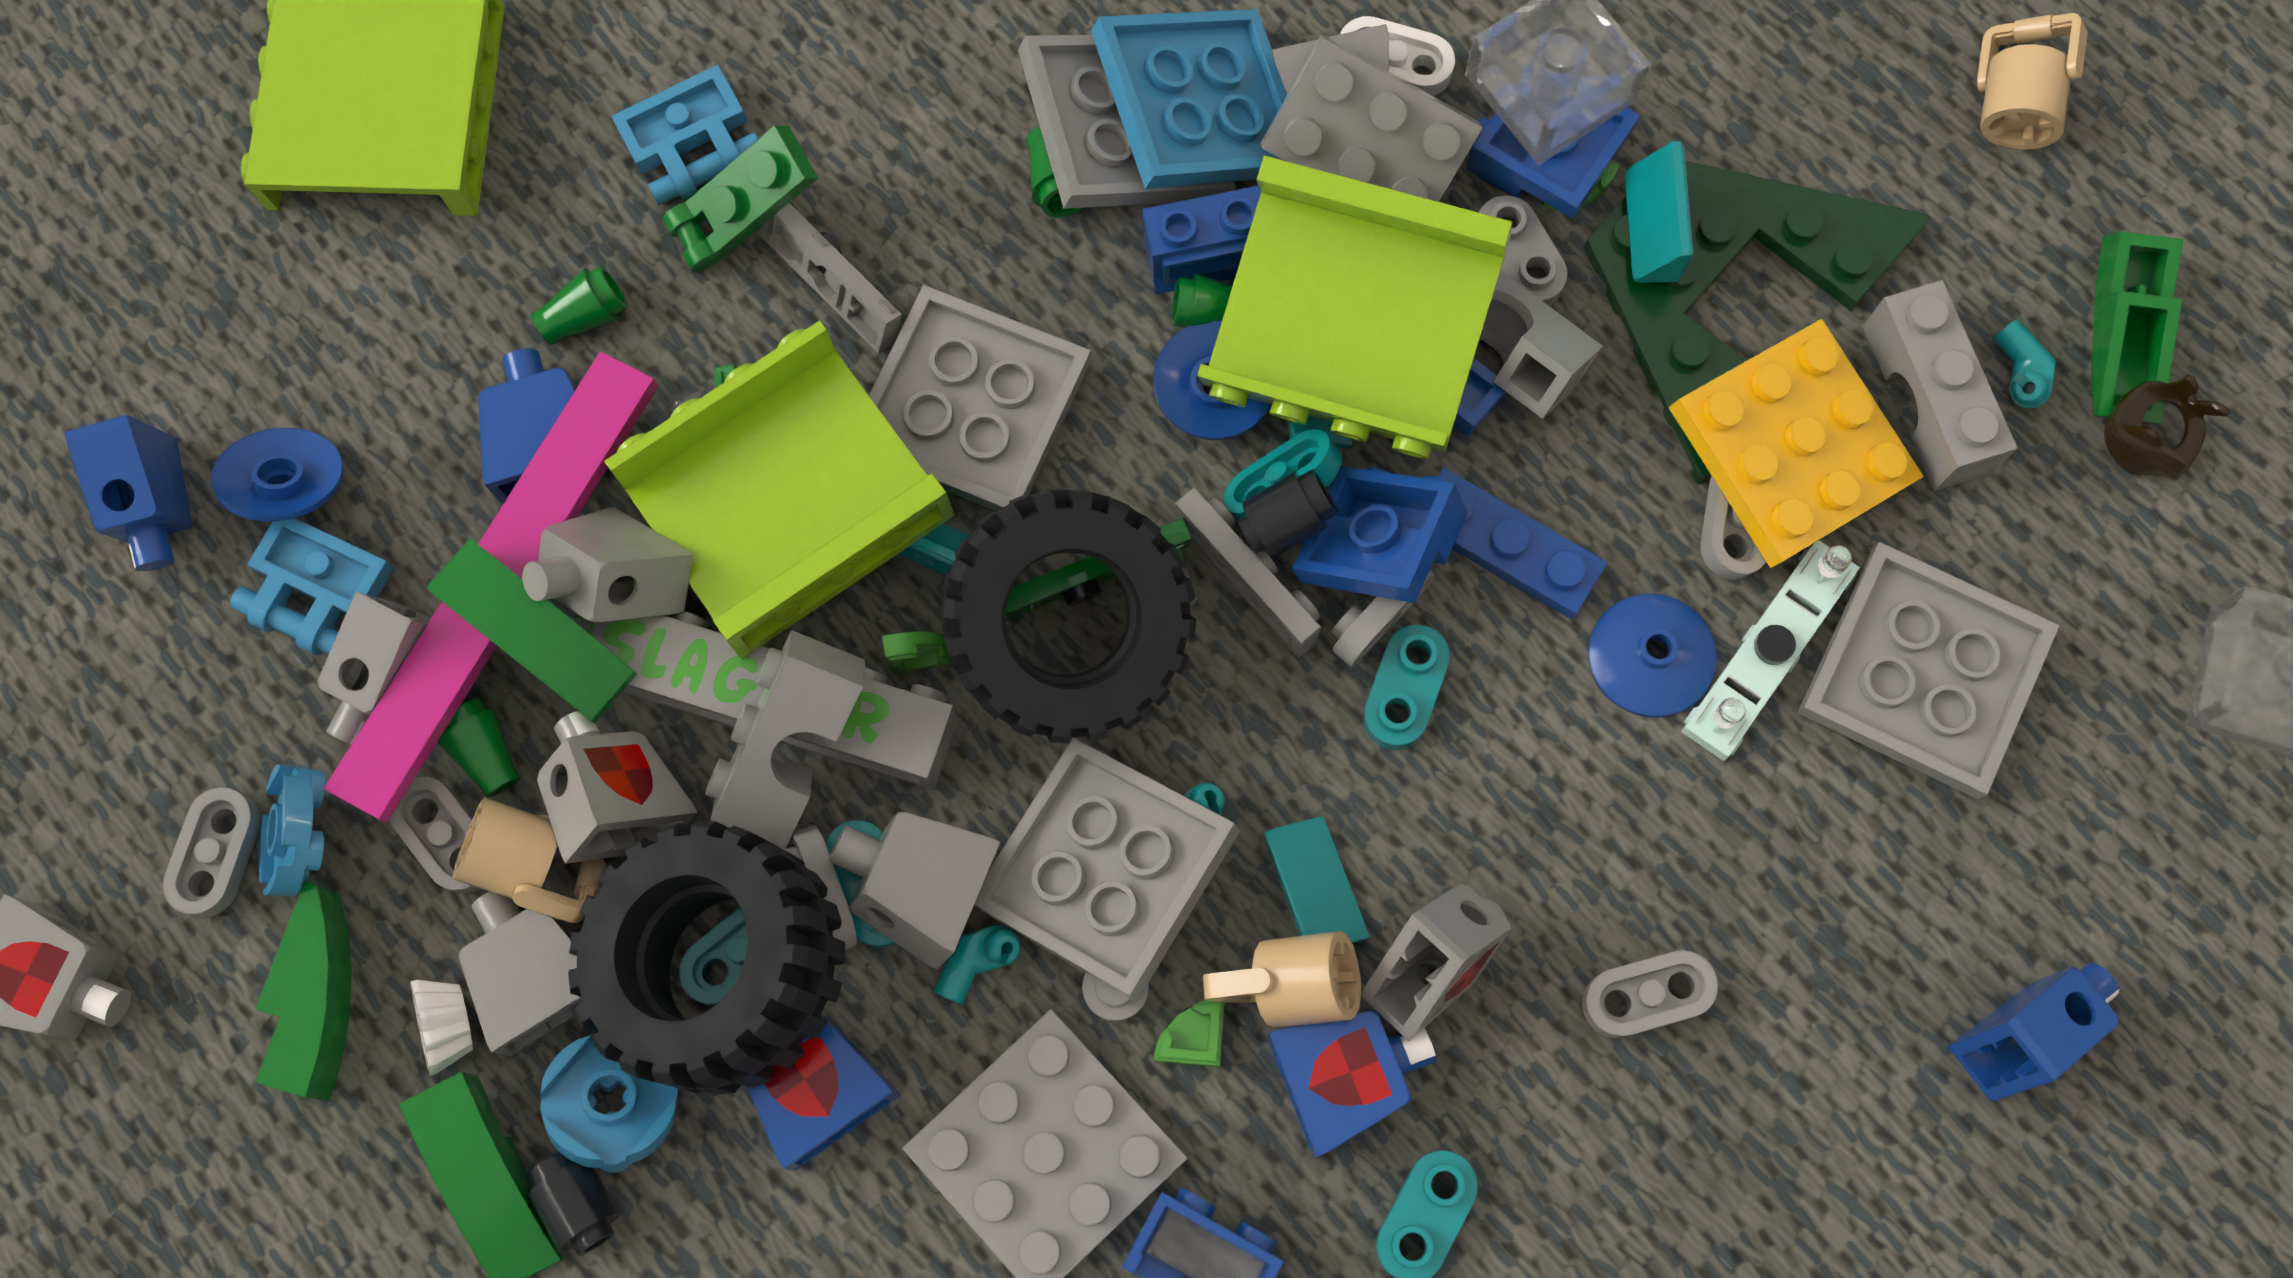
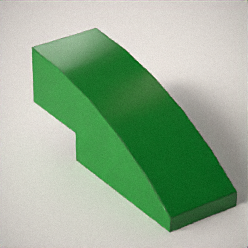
(2134, 317)
(531, 631)
(311, 996)
(479, 1177)

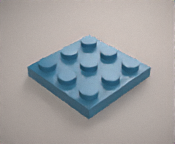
(1192, 92)

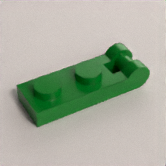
(741, 197)

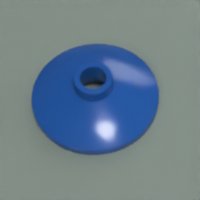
(1182, 393)
(277, 474)
(1632, 675)

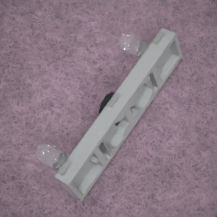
(836, 280)

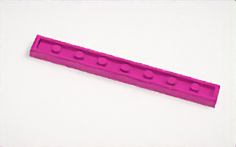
(451, 650)

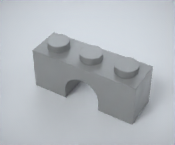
(1538, 346)
(1958, 416)
(804, 691)

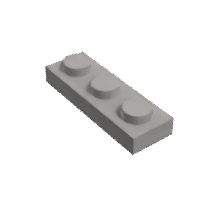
(1250, 573)

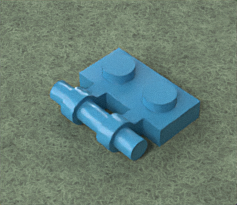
(678, 122)
(316, 565)

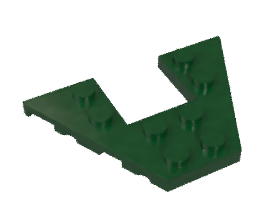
(1823, 235)

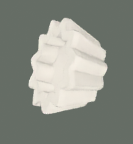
(441, 1023)

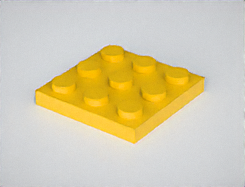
(1795, 442)

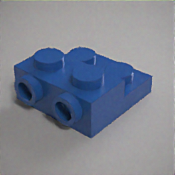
(1561, 180)
(1383, 533)

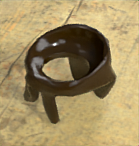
(2141, 448)

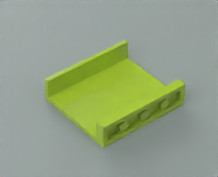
(375, 99)
(1357, 307)
(780, 488)

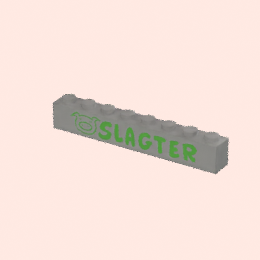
(701, 674)

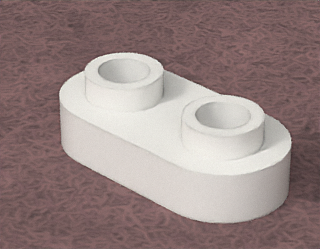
(1411, 49)

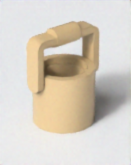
(2030, 82)
(511, 855)
(1295, 980)

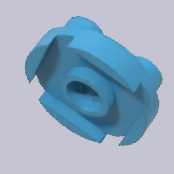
(286, 835)
(598, 1139)

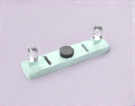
(1771, 649)

